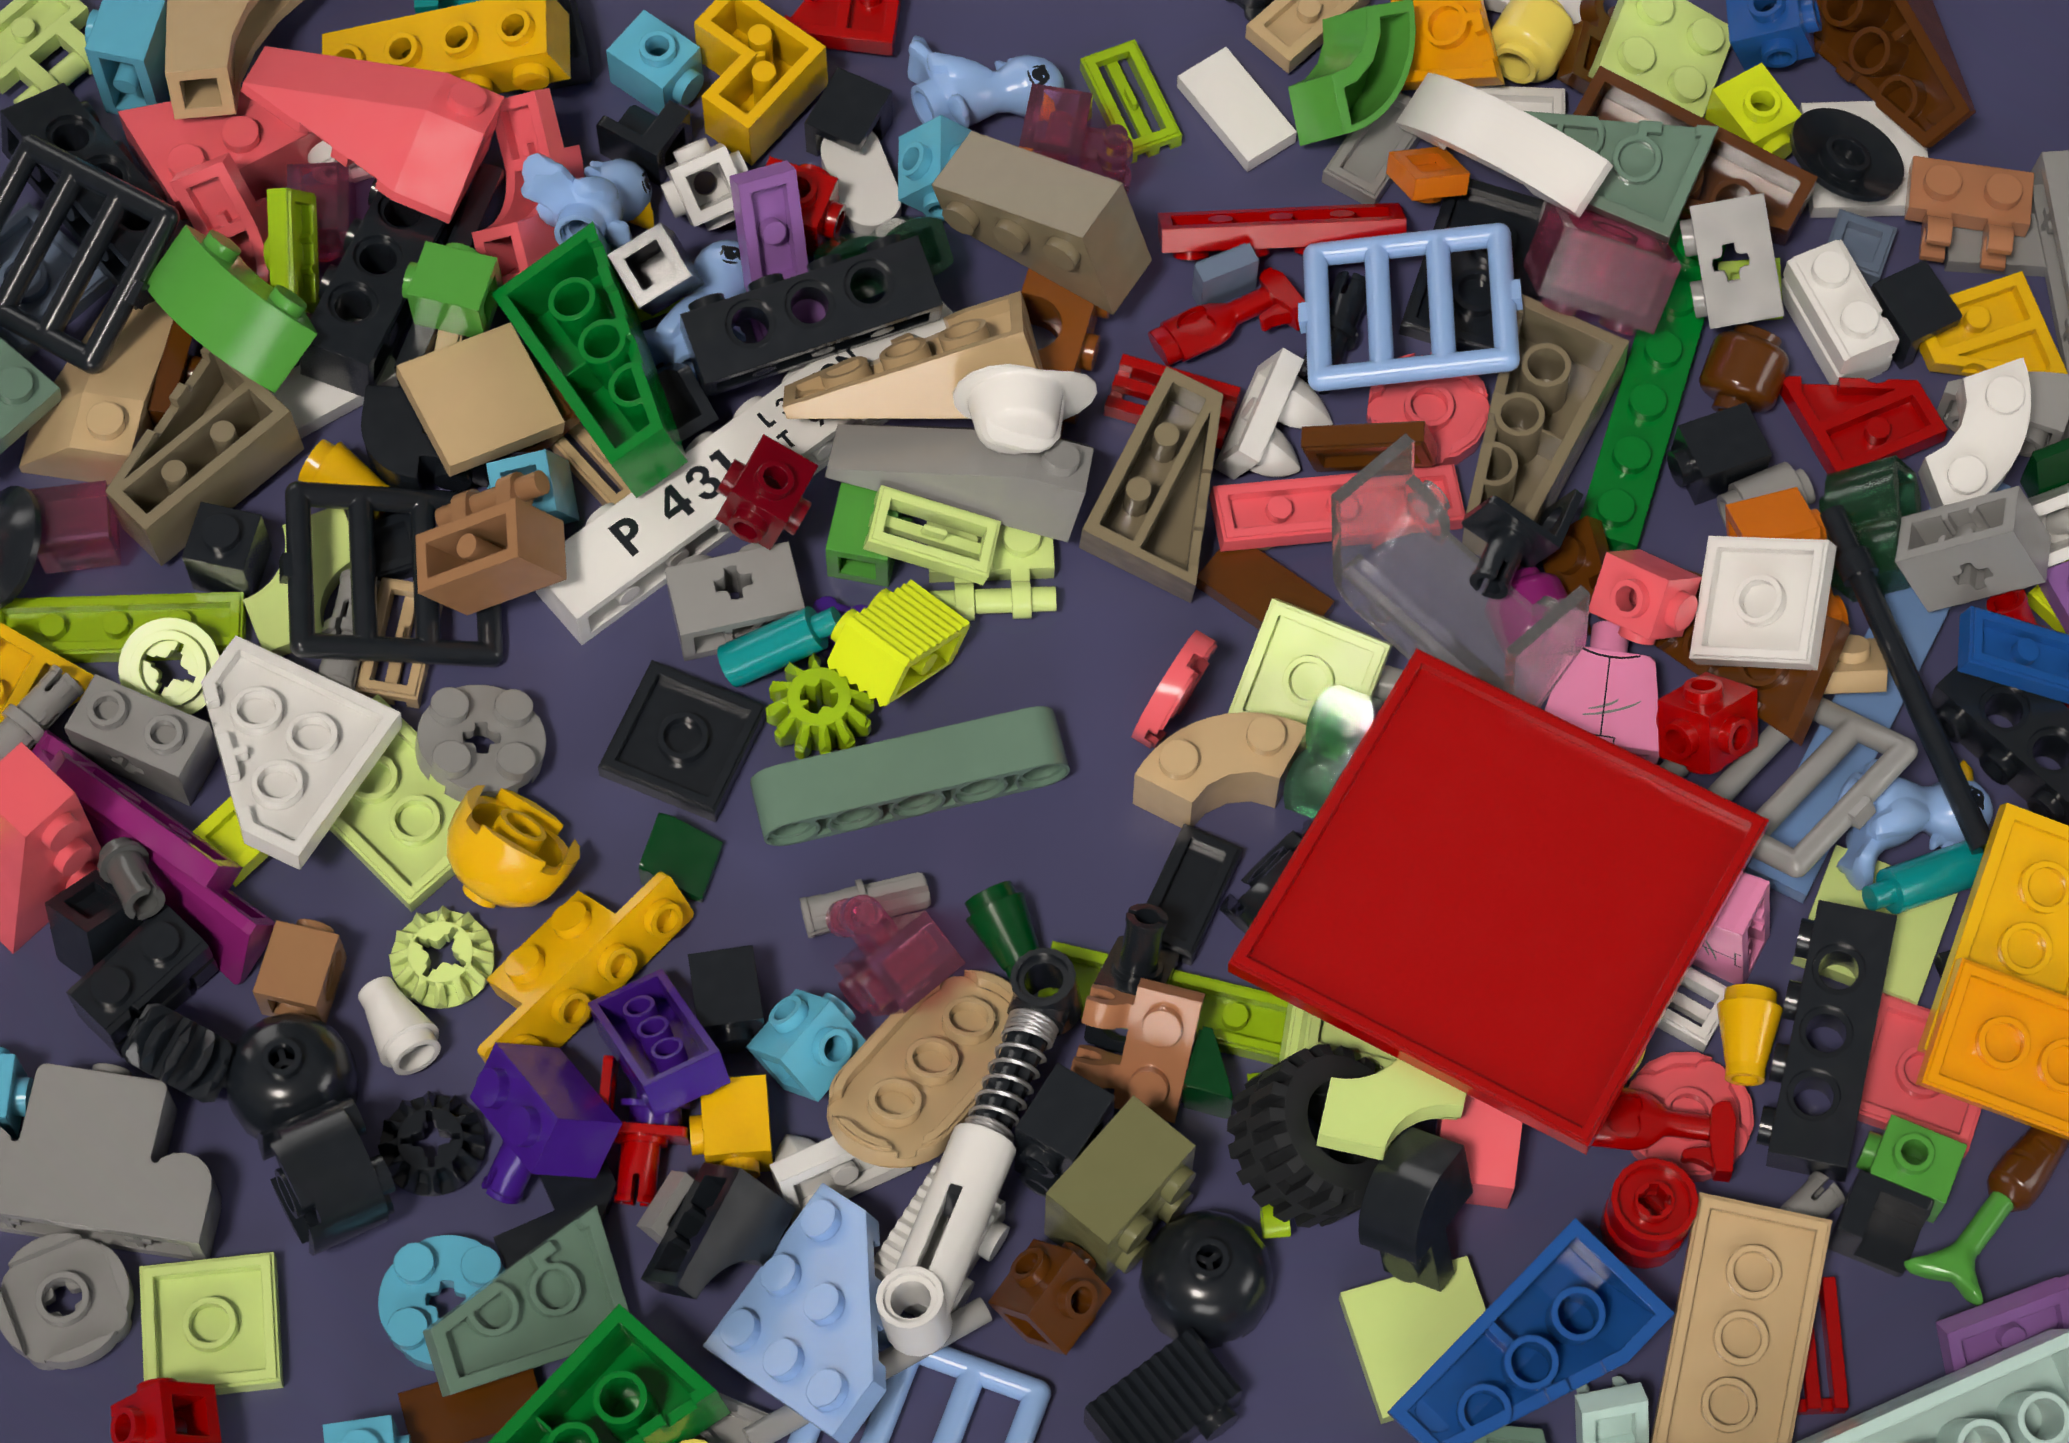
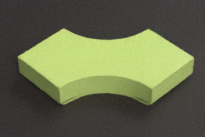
(330, 557)
(1370, 1111)

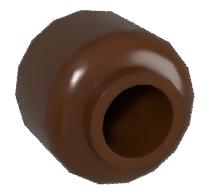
(1744, 368)

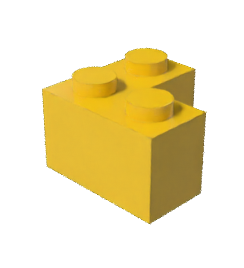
(764, 70)

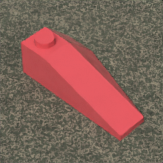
(399, 123)

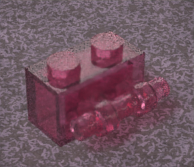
(1061, 129)
(894, 957)

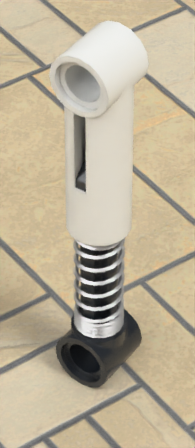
(977, 1159)

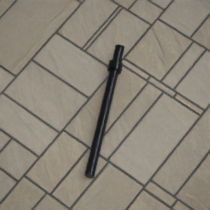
(1858, 570)

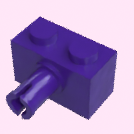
(545, 1117)

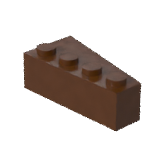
(1732, 165)

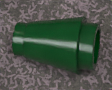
(1002, 923)

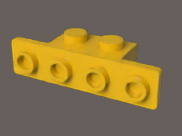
(579, 958)

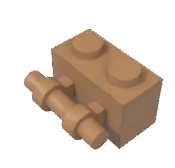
(491, 546)

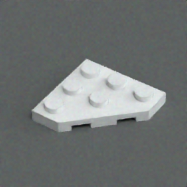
(290, 746)

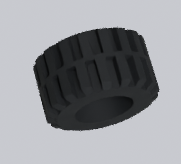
(1278, 1146)

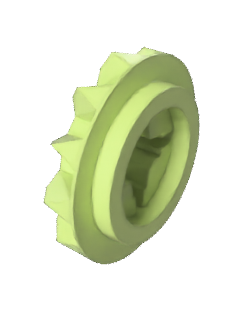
(160, 639)
(448, 984)

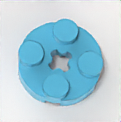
(422, 1272)

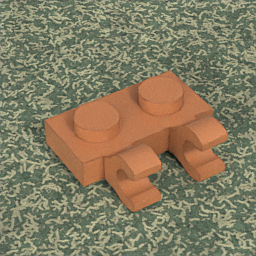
(1968, 197)
(1157, 1046)

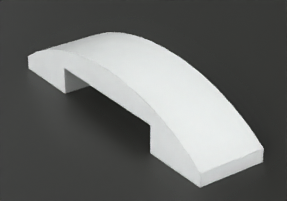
(1505, 141)

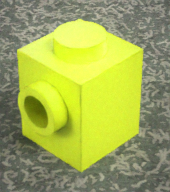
(1755, 110)

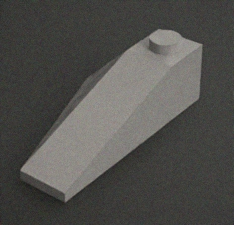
(955, 468)

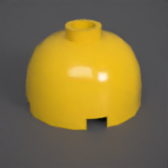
(507, 850)

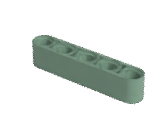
(909, 776)

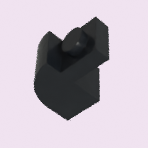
(401, 449)
(1412, 1203)

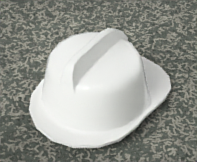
(1021, 406)

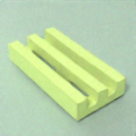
(925, 555)

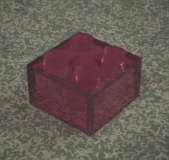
(1601, 269)

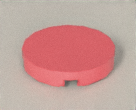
(1451, 407)
(1174, 689)
(1692, 1085)

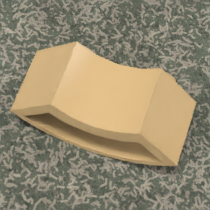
(1218, 764)

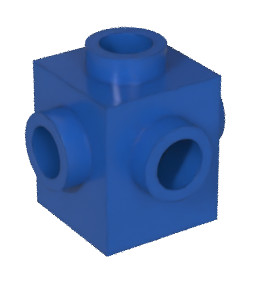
(1772, 31)

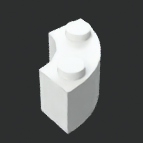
(1988, 436)

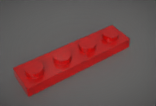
(1198, 232)

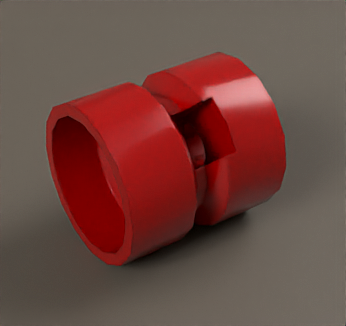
(1649, 1213)

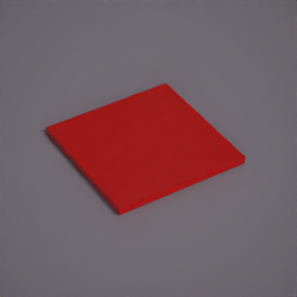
(1499, 899)

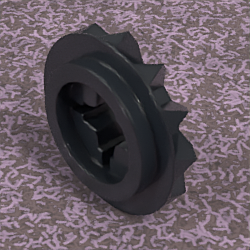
(455, 1160)

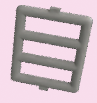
(1851, 810)

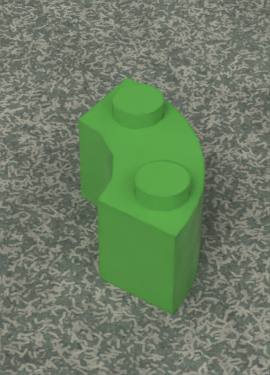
(1357, 72)
(231, 308)

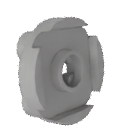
(487, 712)
(98, 1319)

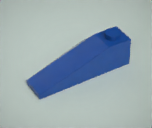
(1543, 1337)

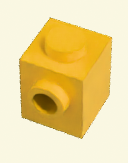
(735, 1126)

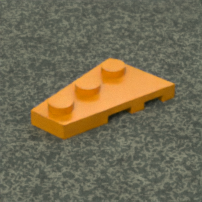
(1453, 42)

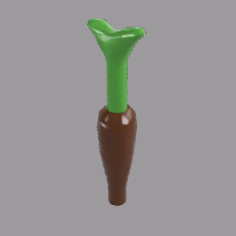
(2011, 1187)

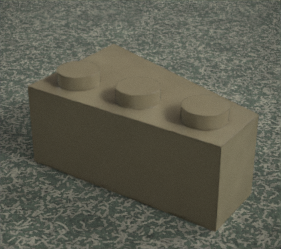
(1046, 217)
(208, 447)
(1159, 489)

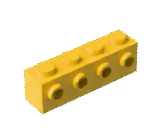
(483, 42)

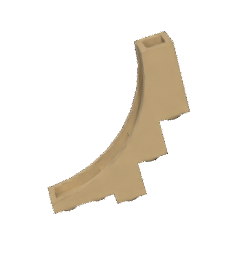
(212, 48)

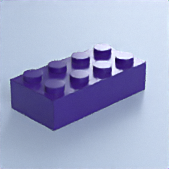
(659, 1043)

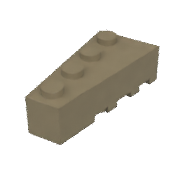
(1544, 411)

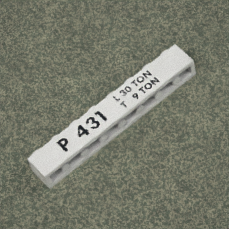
(630, 543)

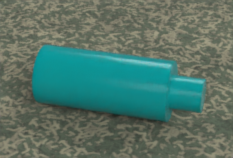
(776, 645)
(1923, 879)

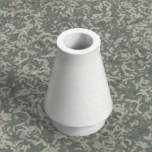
(401, 1032)

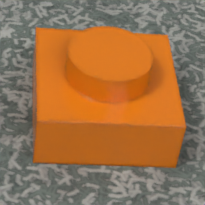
(1427, 174)

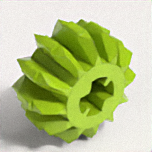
(807, 692)

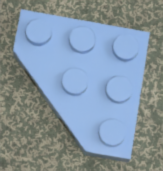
(813, 1319)

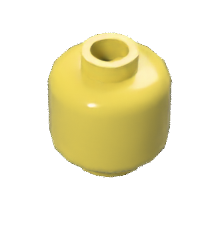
(1531, 39)

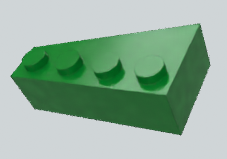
(595, 352)
(618, 1390)

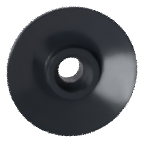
(1847, 154)
(18, 539)

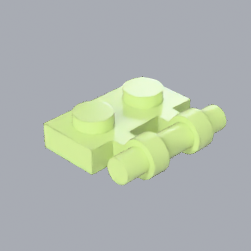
(33, 32)
(1016, 558)

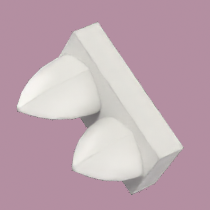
(1272, 397)
(805, 1165)

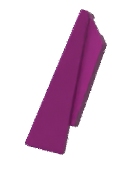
(183, 864)

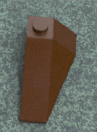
(1899, 60)

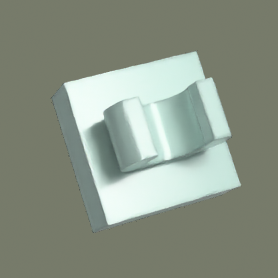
(1612, 1414)

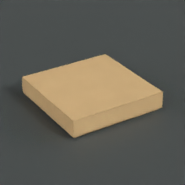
(480, 399)

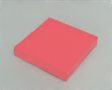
(1893, 1074)

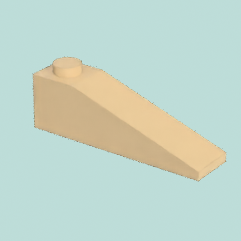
(919, 374)
(101, 412)

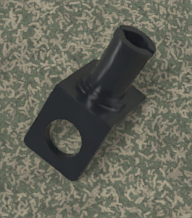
(1515, 539)
(1132, 958)

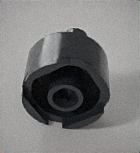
(327, 1176)

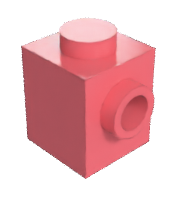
(1645, 596)

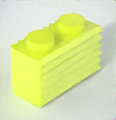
(896, 642)

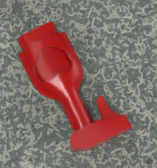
(1212, 324)
(1642, 1121)

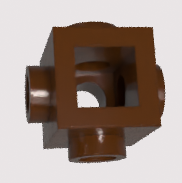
(1051, 1295)

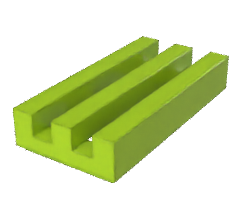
(1147, 141)

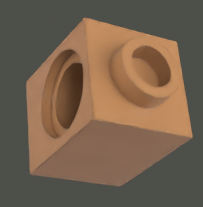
(300, 969)

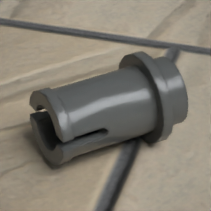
(126, 868)

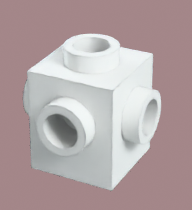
(712, 208)

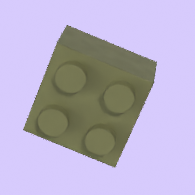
(1122, 1189)

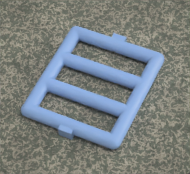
(1444, 360)
(972, 1376)

